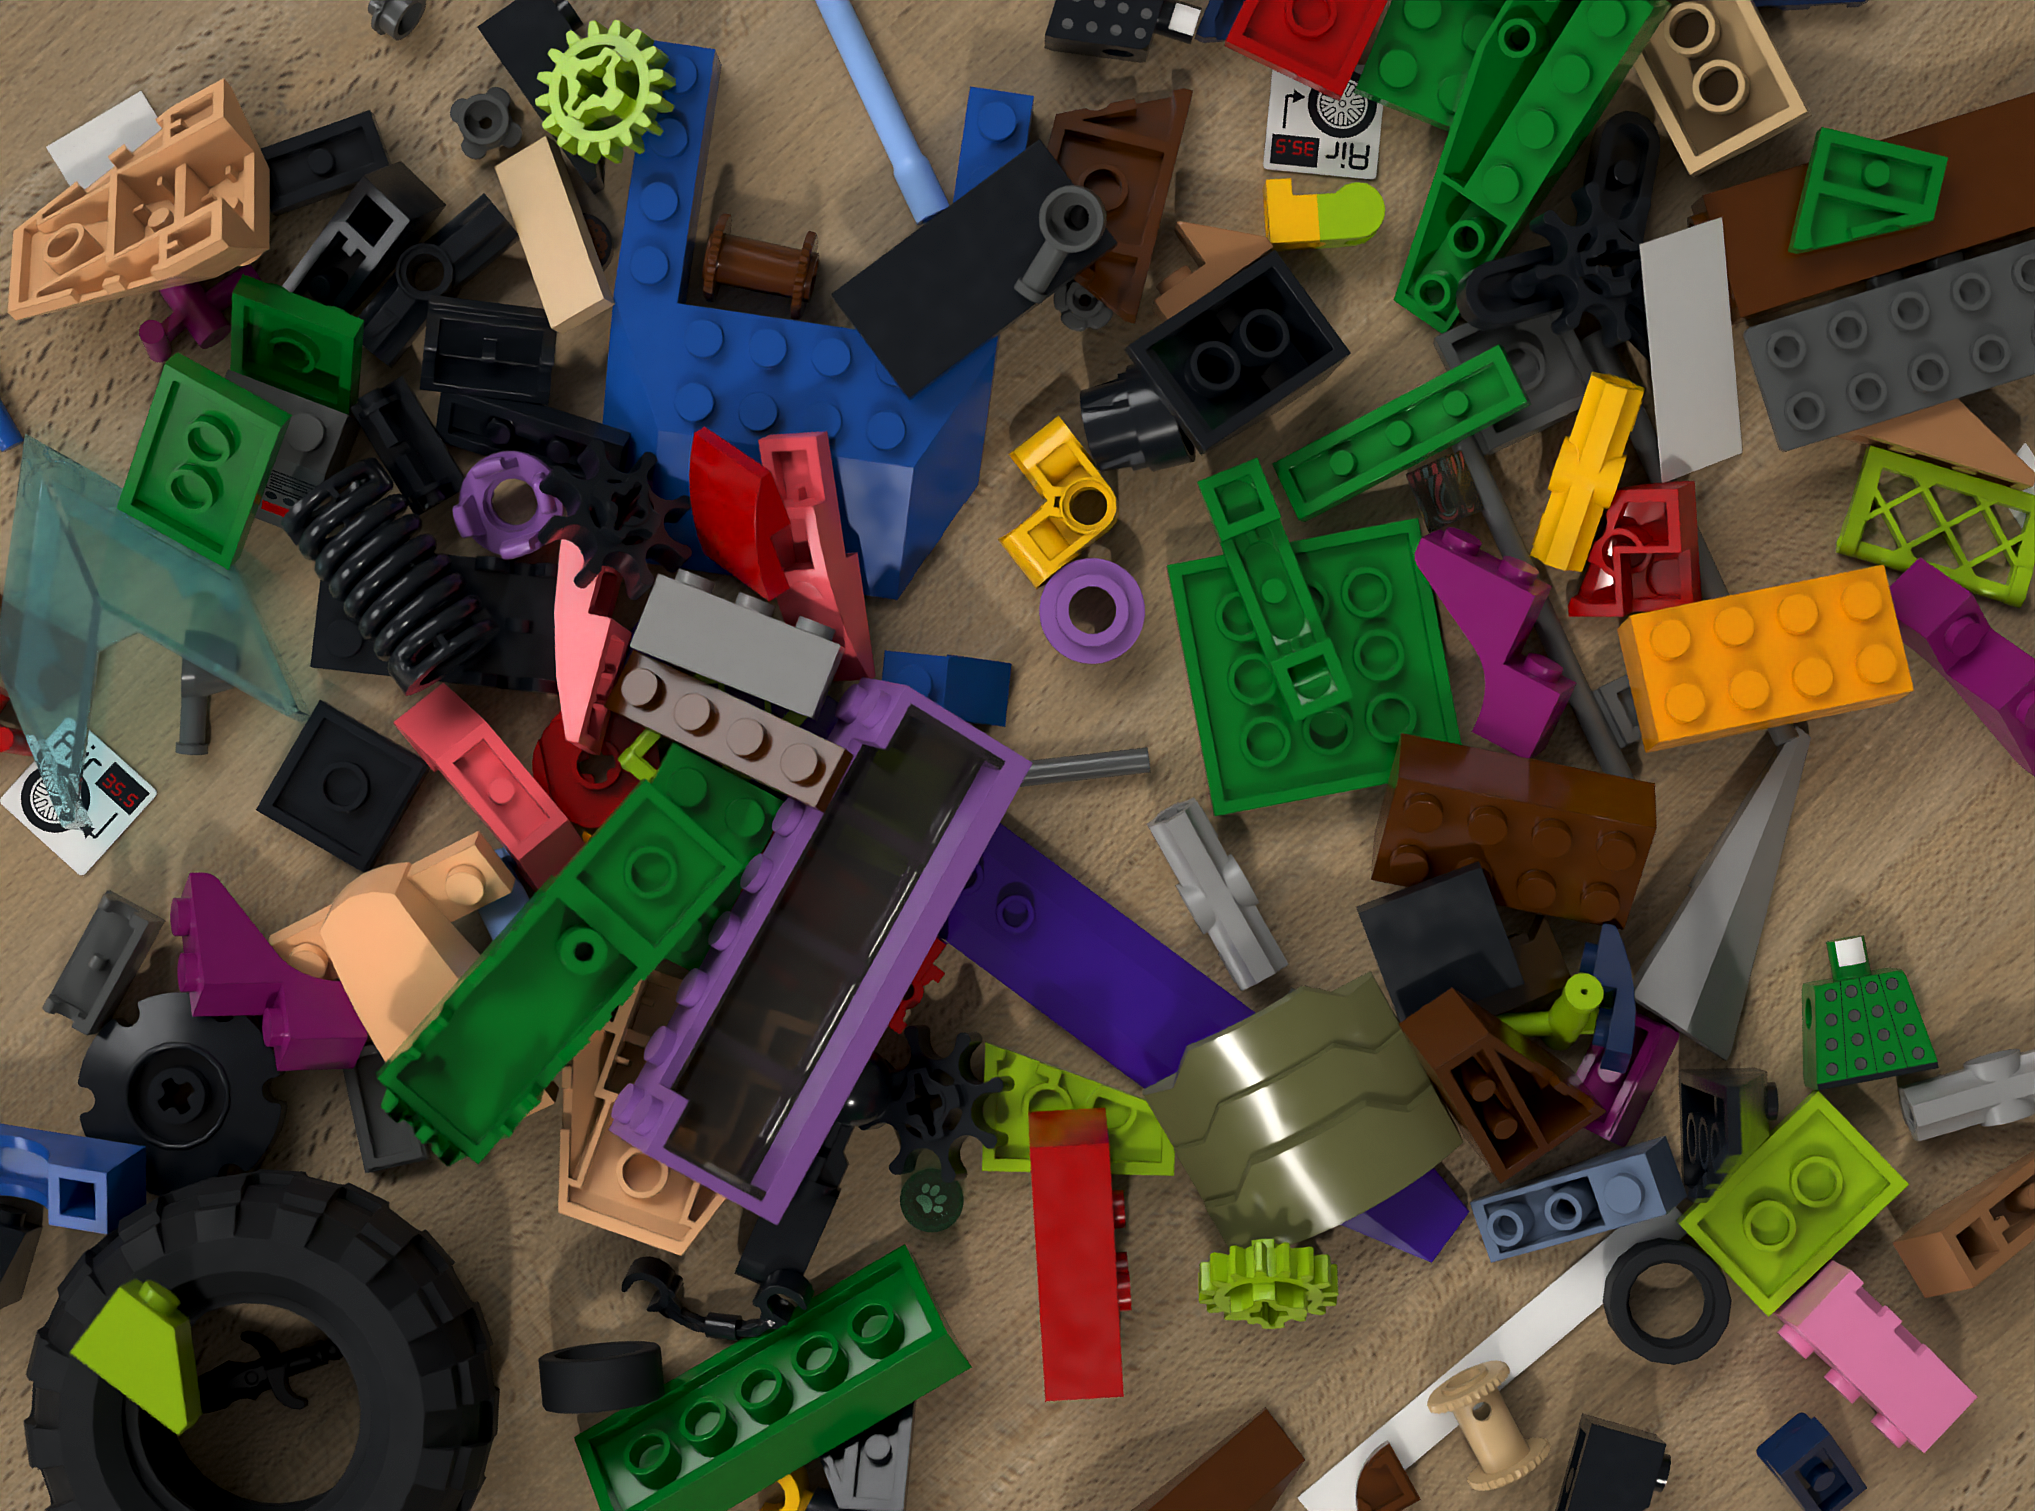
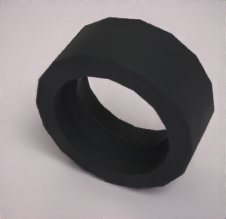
(1715, 1309)
(601, 1377)

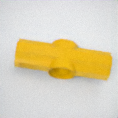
(1587, 471)

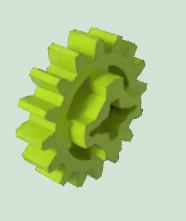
(599, 122)
(1268, 1283)

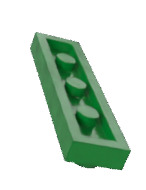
(1401, 433)

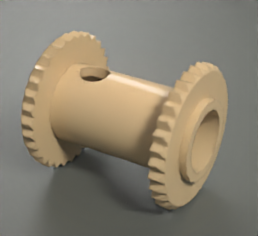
(1489, 1429)

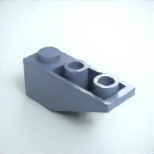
(1580, 1200)

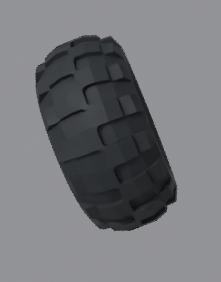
(299, 1247)

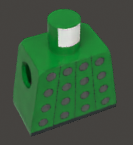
(1861, 1022)

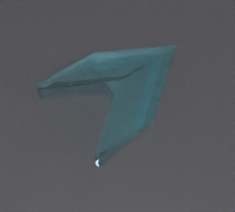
(95, 577)

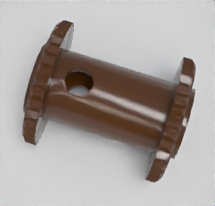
(760, 266)

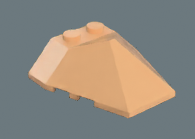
(155, 221)
(599, 1172)

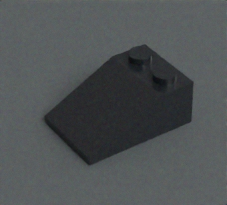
(1239, 353)

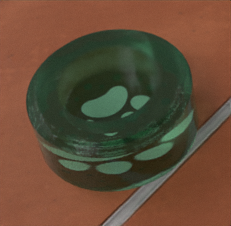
(931, 1202)

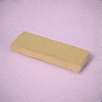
(554, 235)

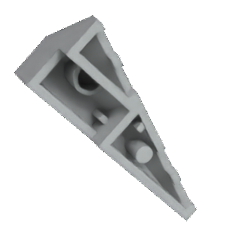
(1709, 947)

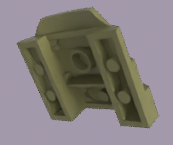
(1303, 1114)

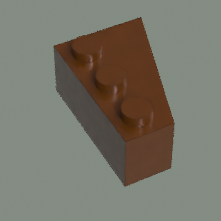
(1497, 1083)

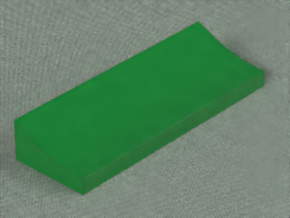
(778, 1396)

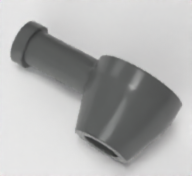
(1061, 236)
(195, 687)

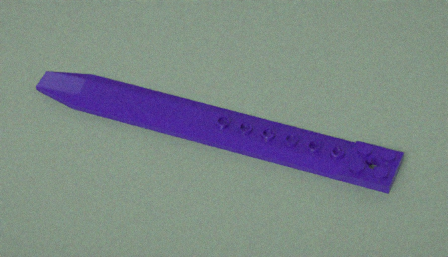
(1116, 986)

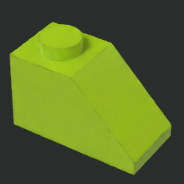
(146, 1352)

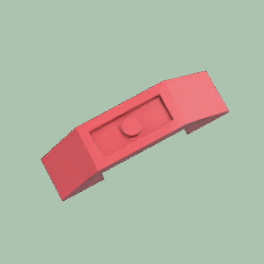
(492, 783)

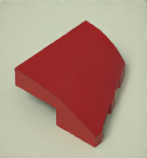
(1644, 554)

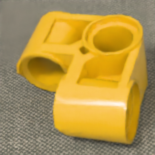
(1059, 472)

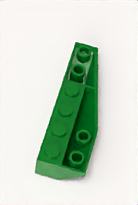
(1517, 126)

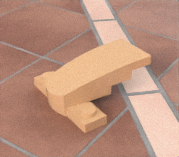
(396, 939)

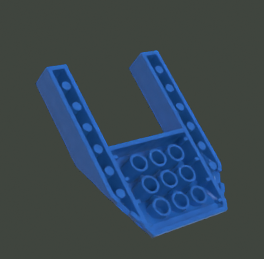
(750, 376)

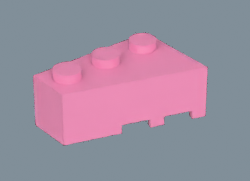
(1873, 1357)

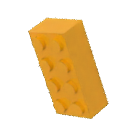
(1764, 658)

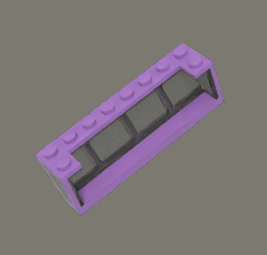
(819, 950)

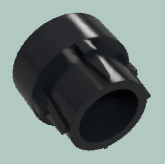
(1132, 426)

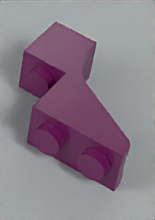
(1496, 610)
(1984, 668)
(237, 972)

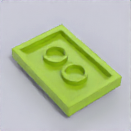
(1793, 1203)

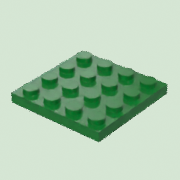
(1388, 645)

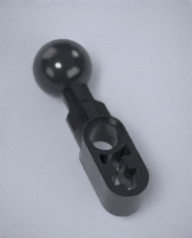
(803, 1222)

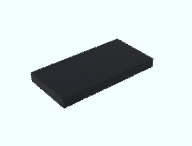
(956, 275)

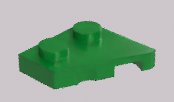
(1863, 190)

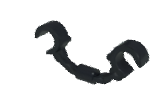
(774, 1309)

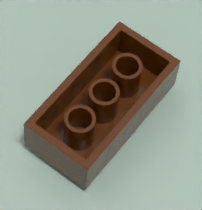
(1541, 830)

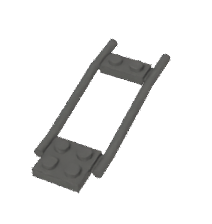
(1555, 380)

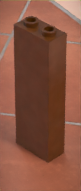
(1981, 202)

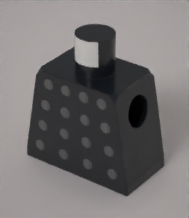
(1118, 27)

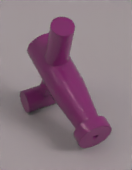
(196, 311)

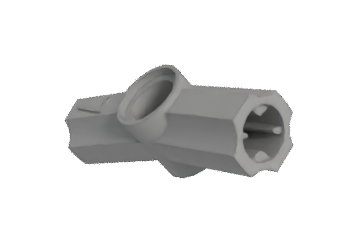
(1217, 893)
(1985, 1092)

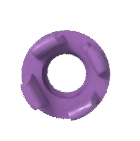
(479, 520)
(1091, 647)

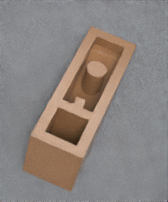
(1951, 439)
(1973, 1232)

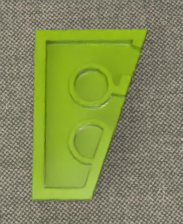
(1134, 1133)

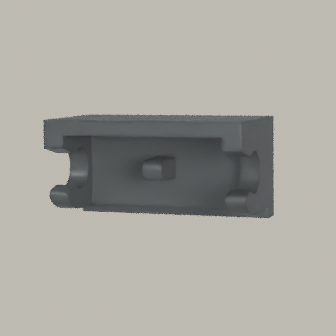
(104, 963)

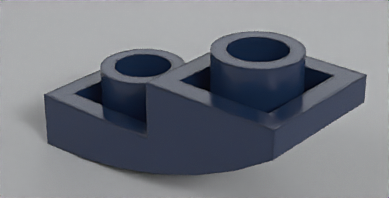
(1613, 1026)

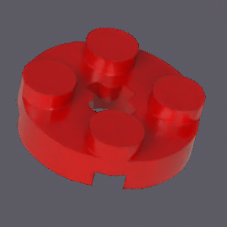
(577, 794)

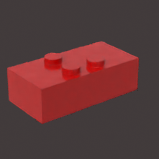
(1078, 1271)

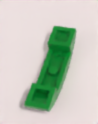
(1274, 590)

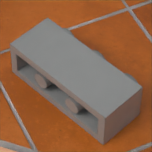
(739, 643)

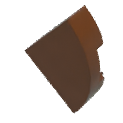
(1384, 1483)

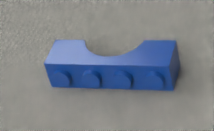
(77, 1178)

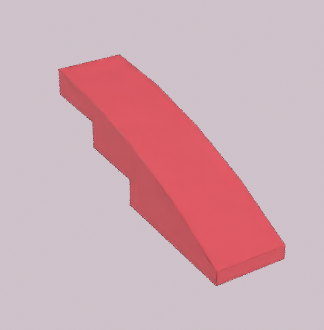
(587, 648)

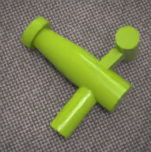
(1569, 1016)

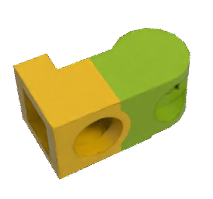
(1320, 220)

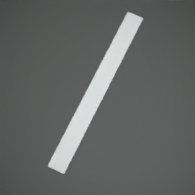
(1516, 1343)

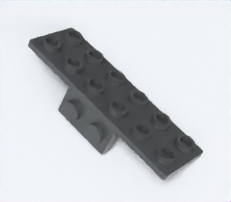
(1898, 346)

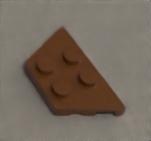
(1129, 162)

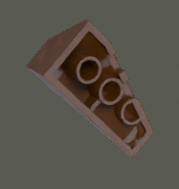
(1237, 1474)

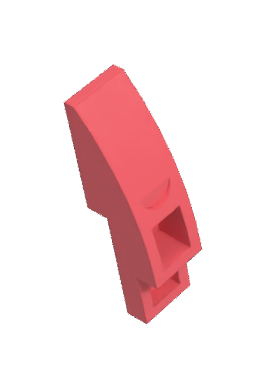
(812, 551)

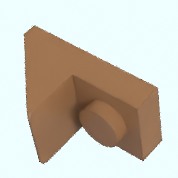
(1219, 256)

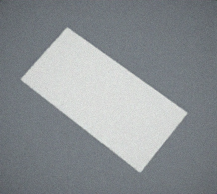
(1691, 349)

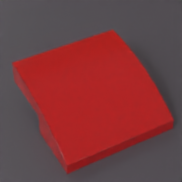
(737, 513)

